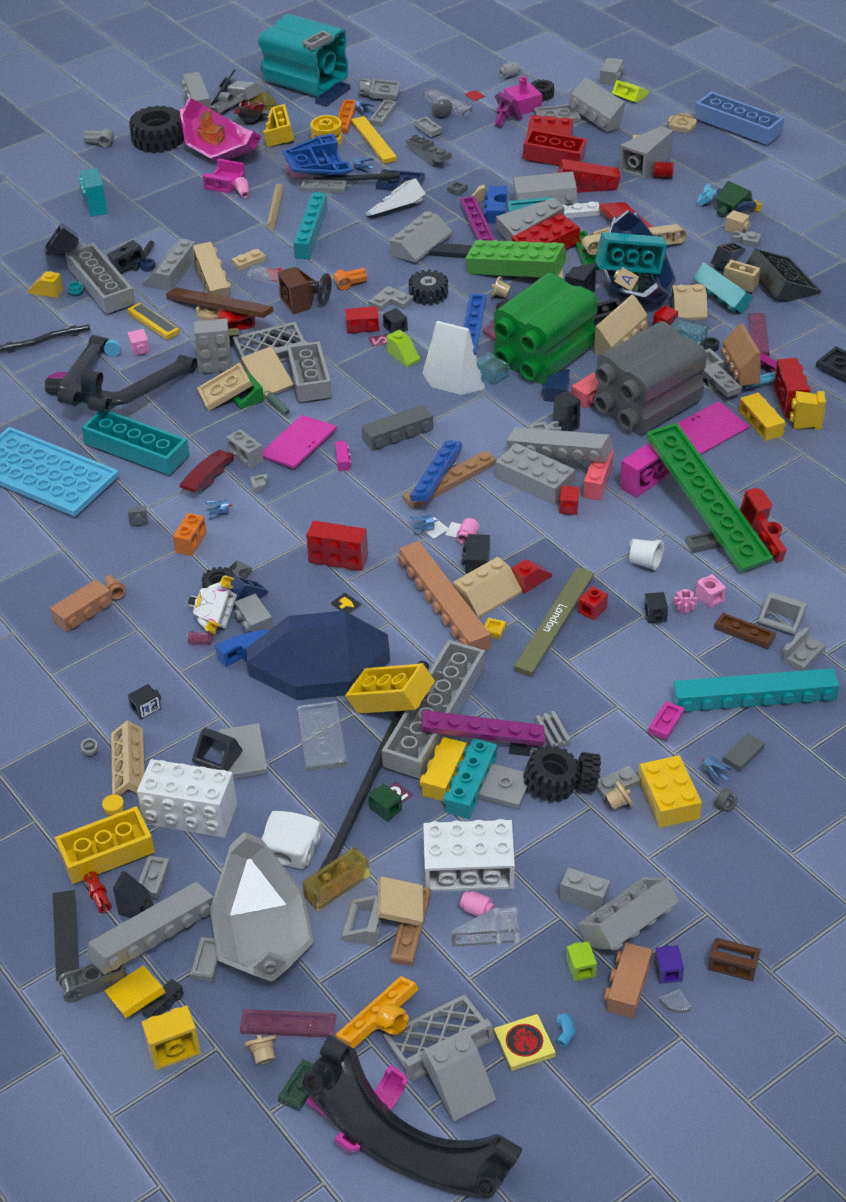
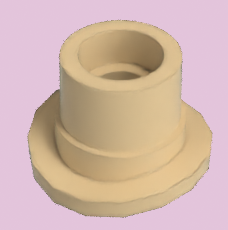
(500, 288)
(619, 796)
(262, 1049)

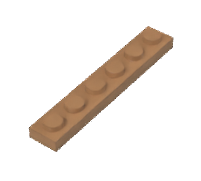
(457, 476)

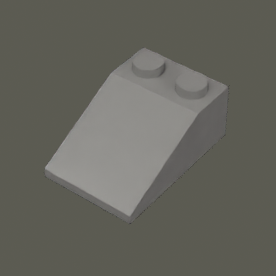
(458, 1074)

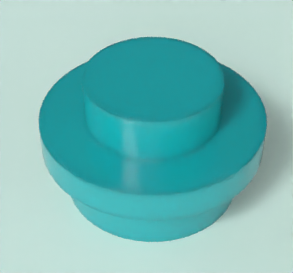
(75, 288)

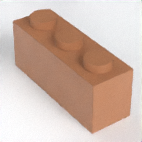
(81, 605)
(628, 980)

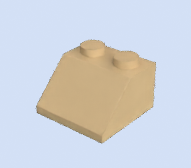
(690, 301)

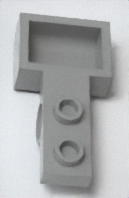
(237, 92)
(717, 377)

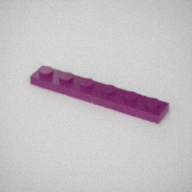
(476, 219)
(482, 728)

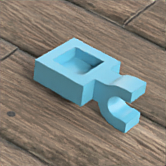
(707, 196)

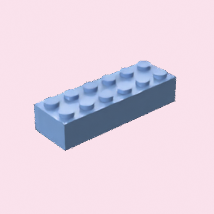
(739, 118)

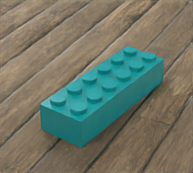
(136, 441)

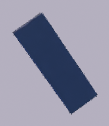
(332, 94)

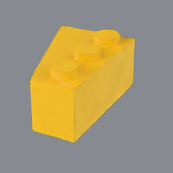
(278, 127)

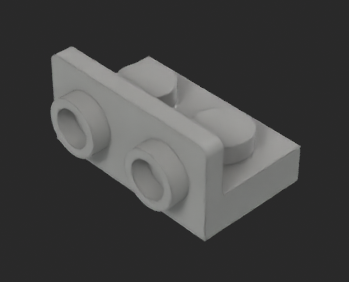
(802, 650)

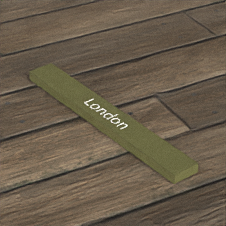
(553, 622)

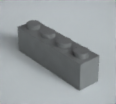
(397, 427)

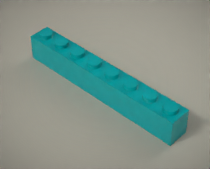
(756, 690)

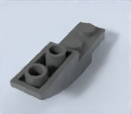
(427, 151)

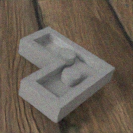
(390, 296)

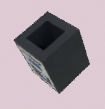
(144, 701)

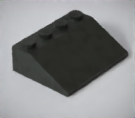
(782, 276)

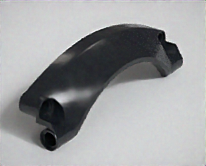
(366, 1120)

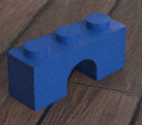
(495, 202)

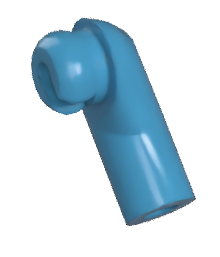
(567, 1023)

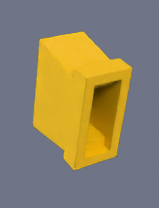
(808, 410)

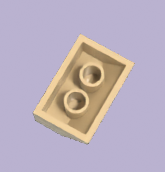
(488, 586)

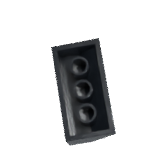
(61, 241)

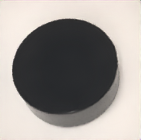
(711, 343)

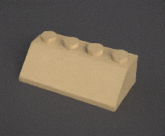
(620, 325)

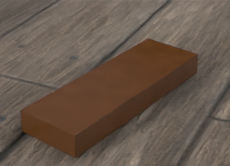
(745, 630)

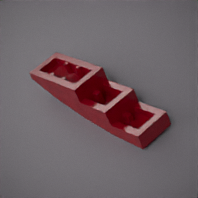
(205, 471)

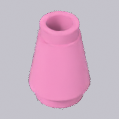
(242, 186)

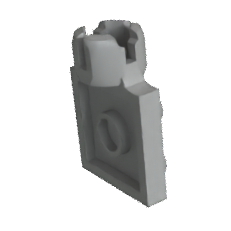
(379, 88)

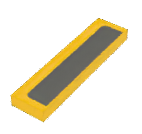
(153, 321)

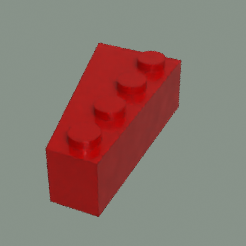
(591, 176)

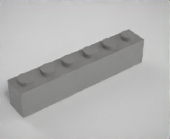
(563, 443)
(149, 928)

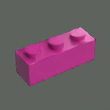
(342, 455)

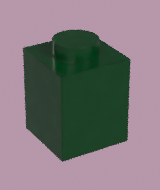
(385, 802)

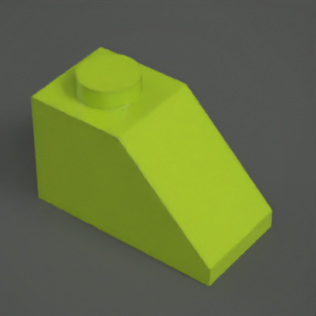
(402, 348)

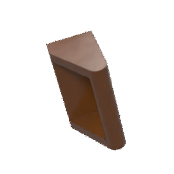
(732, 964)

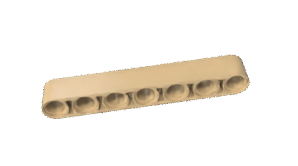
(669, 230)

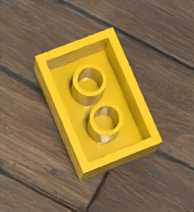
(669, 791)

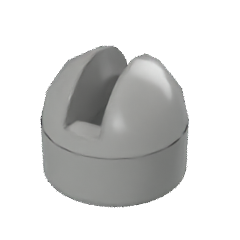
(87, 745)

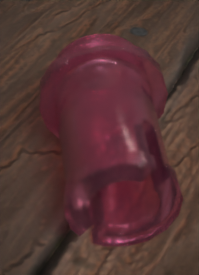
(199, 637)

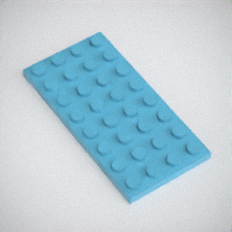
(50, 472)

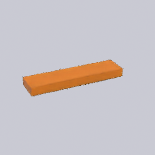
(346, 114)

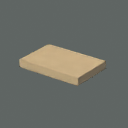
(268, 371)
(224, 386)

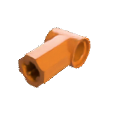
(346, 279)

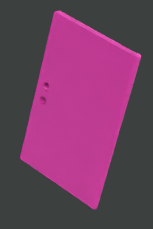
(712, 426)
(298, 441)

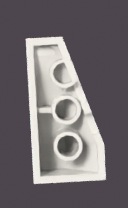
(405, 194)

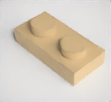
(248, 259)

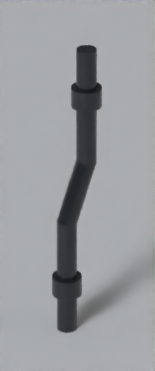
(74, 330)

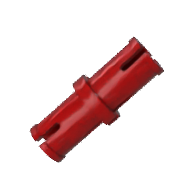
(97, 892)

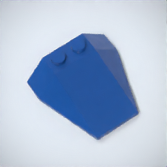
(317, 157)

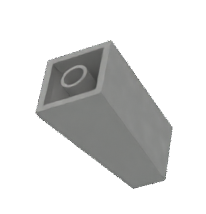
(640, 153)

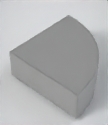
(259, 482)

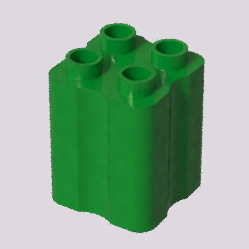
(545, 327)

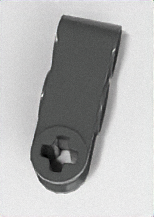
(88, 981)

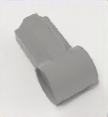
(99, 137)

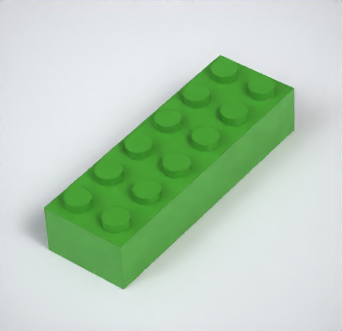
(515, 258)

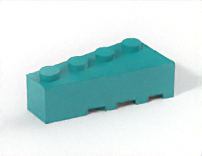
(93, 191)

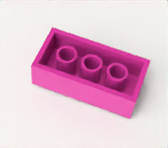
(642, 471)

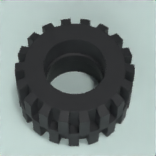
(551, 773)

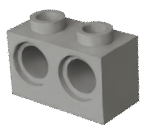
(245, 449)

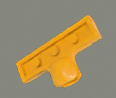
(381, 1014)

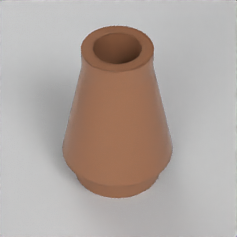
(116, 588)

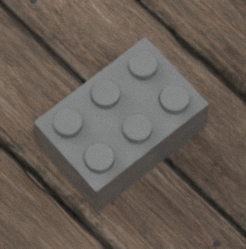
(213, 345)

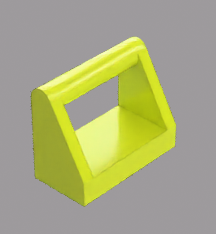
(629, 91)

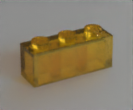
(336, 878)

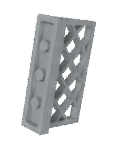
(281, 352)
(480, 1033)

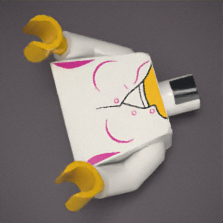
(214, 605)

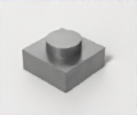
(138, 516)

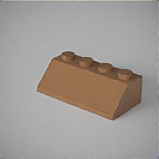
(742, 356)

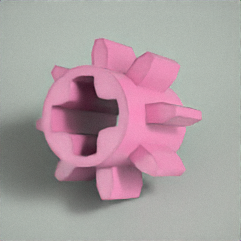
(685, 601)

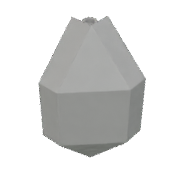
(258, 912)

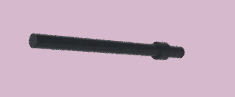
(384, 175)

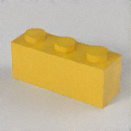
(762, 416)
(442, 768)

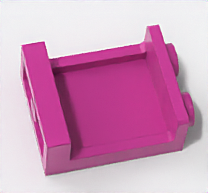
(224, 176)

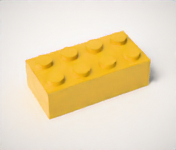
(390, 688)
(104, 844)

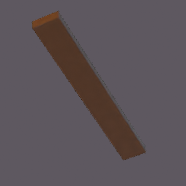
(220, 302)

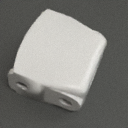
(292, 838)

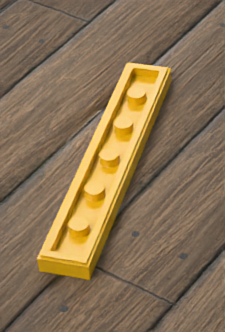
(374, 140)

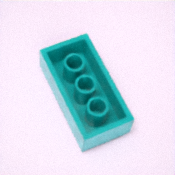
(631, 252)

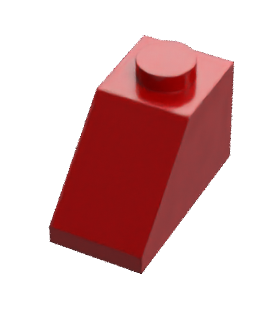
(530, 574)

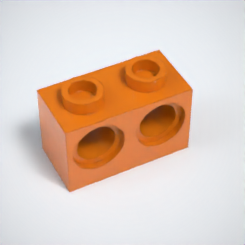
(189, 534)

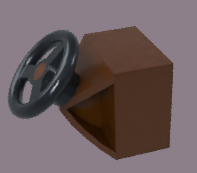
(298, 289)

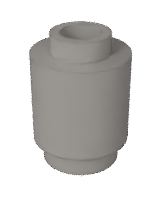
(509, 69)

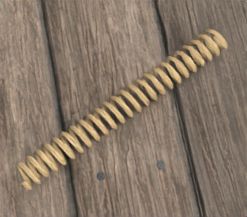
(279, 195)

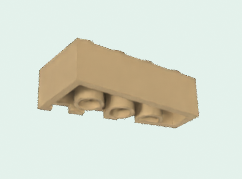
(210, 269)

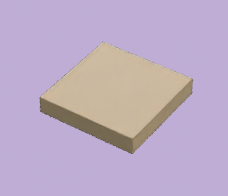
(400, 901)

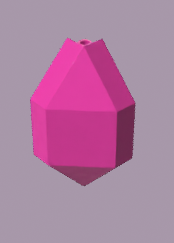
(237, 138)

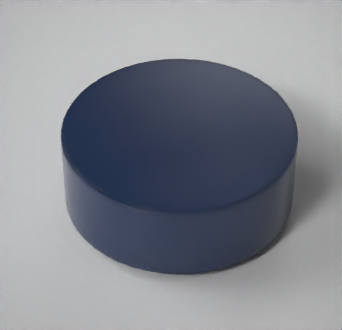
(147, 264)

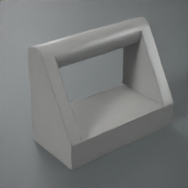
(786, 607)
(366, 935)

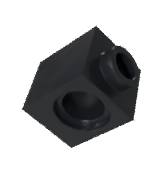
(394, 321)
(655, 607)

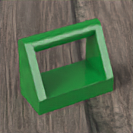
(255, 394)

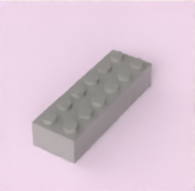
(100, 278)

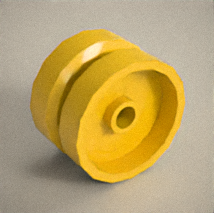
(327, 125)

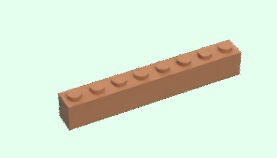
(443, 596)

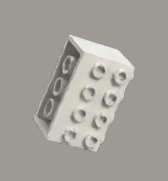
(187, 798)
(469, 855)

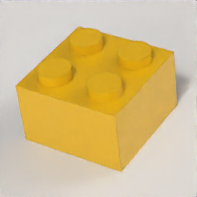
(171, 1037)

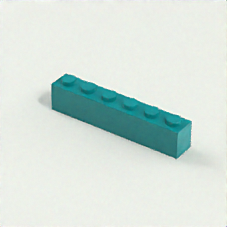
(310, 225)

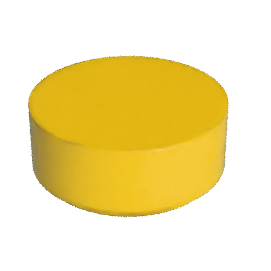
(113, 804)

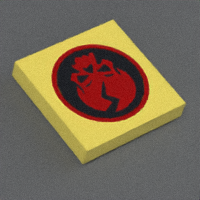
(524, 1042)

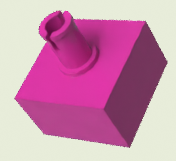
(525, 96)

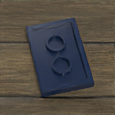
(392, 184)

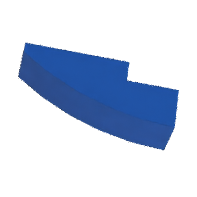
(235, 647)

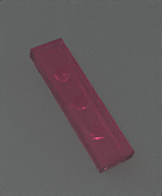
(758, 331)
(287, 1023)

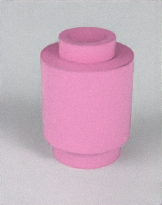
(468, 526)
(476, 903)

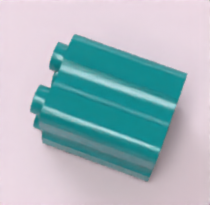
(297, 67)

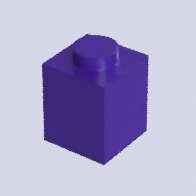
(669, 964)

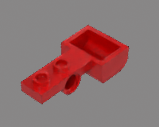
(756, 510)

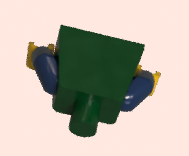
(735, 198)

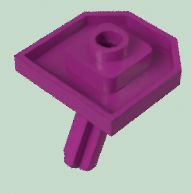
(506, 108)

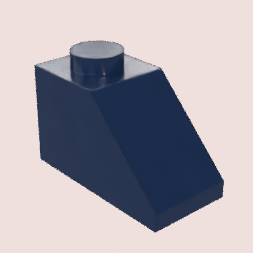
(556, 385)
(244, 587)

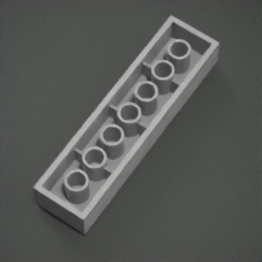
(454, 676)

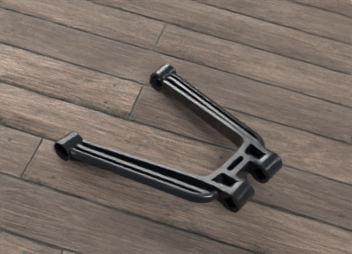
(84, 384)

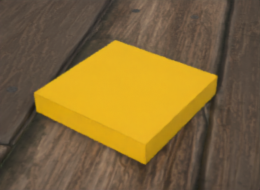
(134, 991)

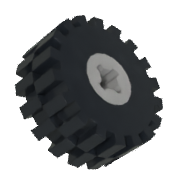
(428, 287)

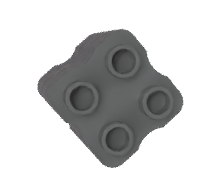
(649, 378)

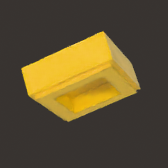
(495, 627)

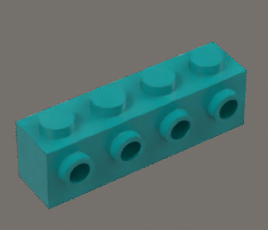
(723, 288)
(469, 780)

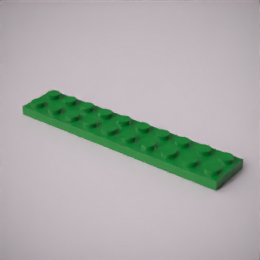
(709, 497)

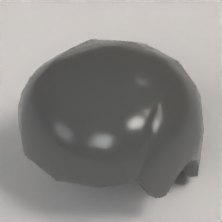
(441, 108)

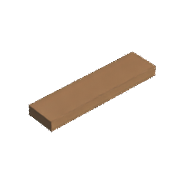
(409, 937)

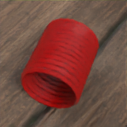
(663, 169)

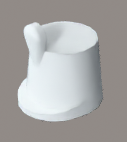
(646, 553)

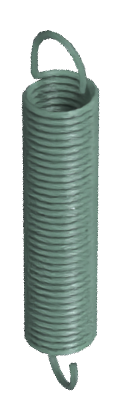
(278, 404)

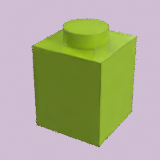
(581, 961)

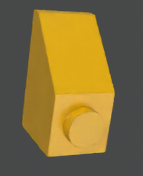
(48, 285)

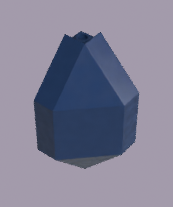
(632, 224)
(317, 654)

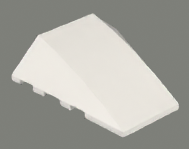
(451, 360)

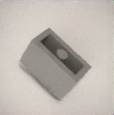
(611, 71)
(252, 614)
(584, 889)

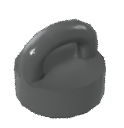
(723, 797)

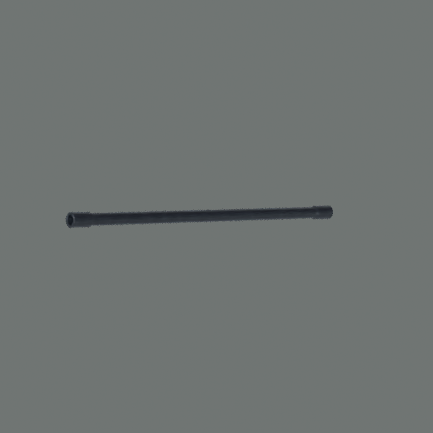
(362, 792)

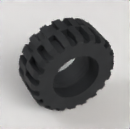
(156, 129)

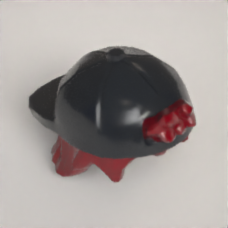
(250, 112)

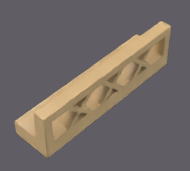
(131, 757)

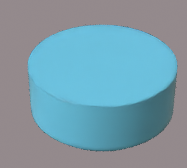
(112, 348)

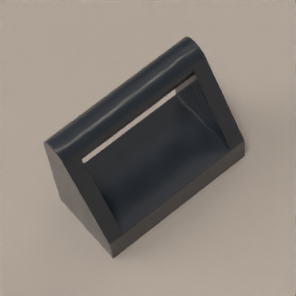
(210, 738)

